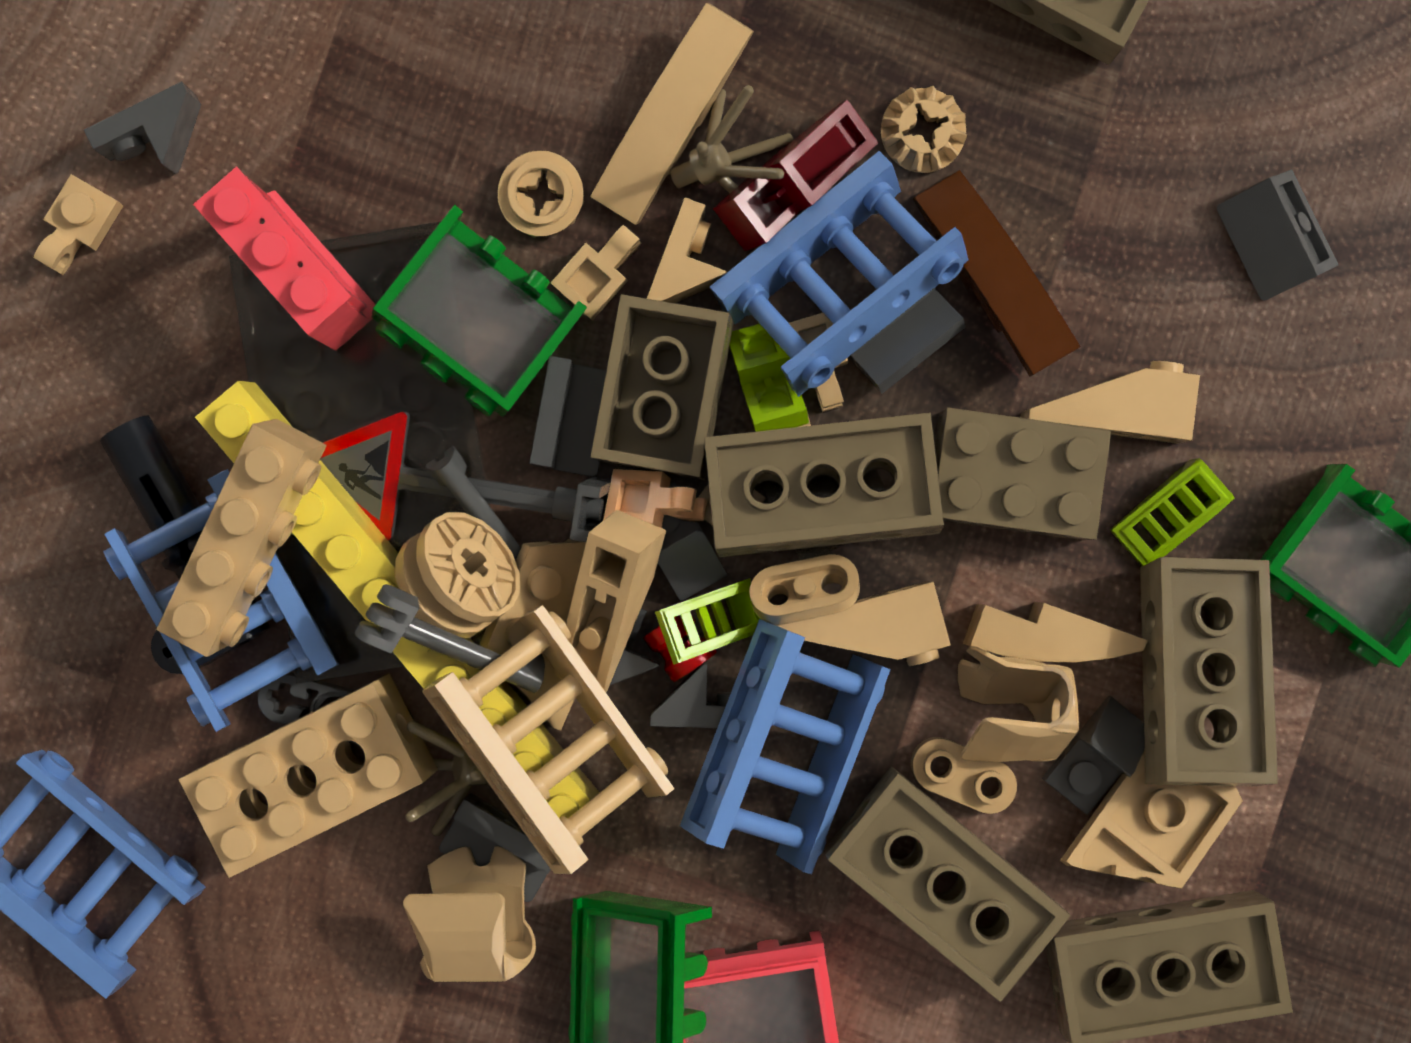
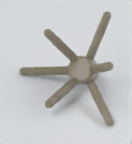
(710, 159)
(464, 773)

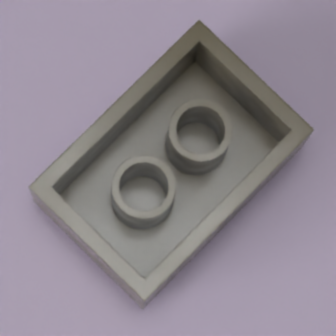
(662, 386)
(1021, 473)

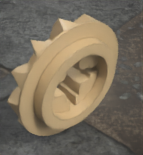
(912, 151)
(525, 174)

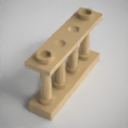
(493, 746)

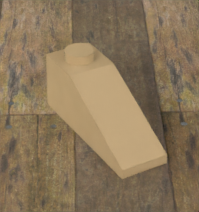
(1140, 405)
(611, 590)
(887, 625)

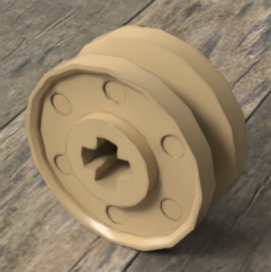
(458, 573)

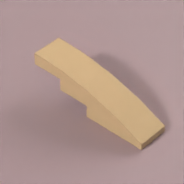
(672, 113)

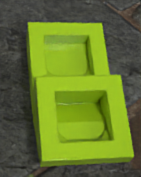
(762, 381)

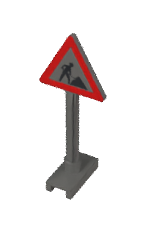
(374, 473)

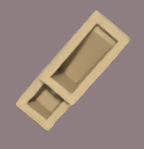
(1048, 635)

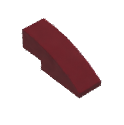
(810, 169)

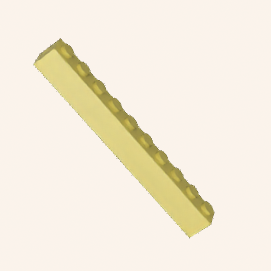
(362, 562)

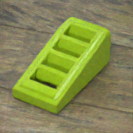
(1209, 484)
(741, 611)

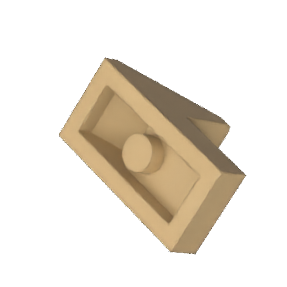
(677, 272)

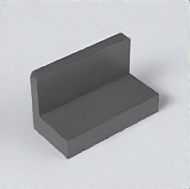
(1276, 235)
(908, 340)
(568, 418)
(485, 827)

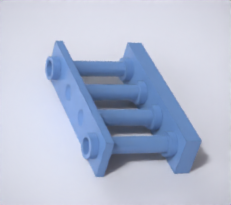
(808, 236)
(277, 603)
(742, 734)
(63, 926)

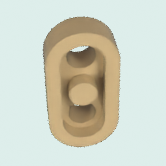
(804, 585)
(963, 777)

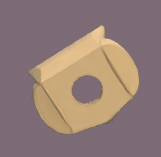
(1022, 681)
(474, 918)

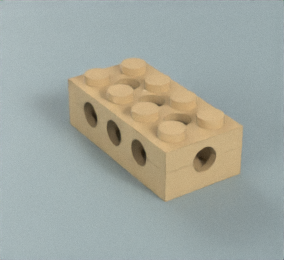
(298, 809)

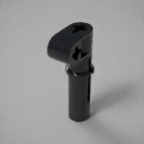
(161, 497)

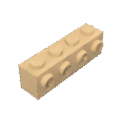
(242, 537)

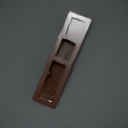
(998, 274)

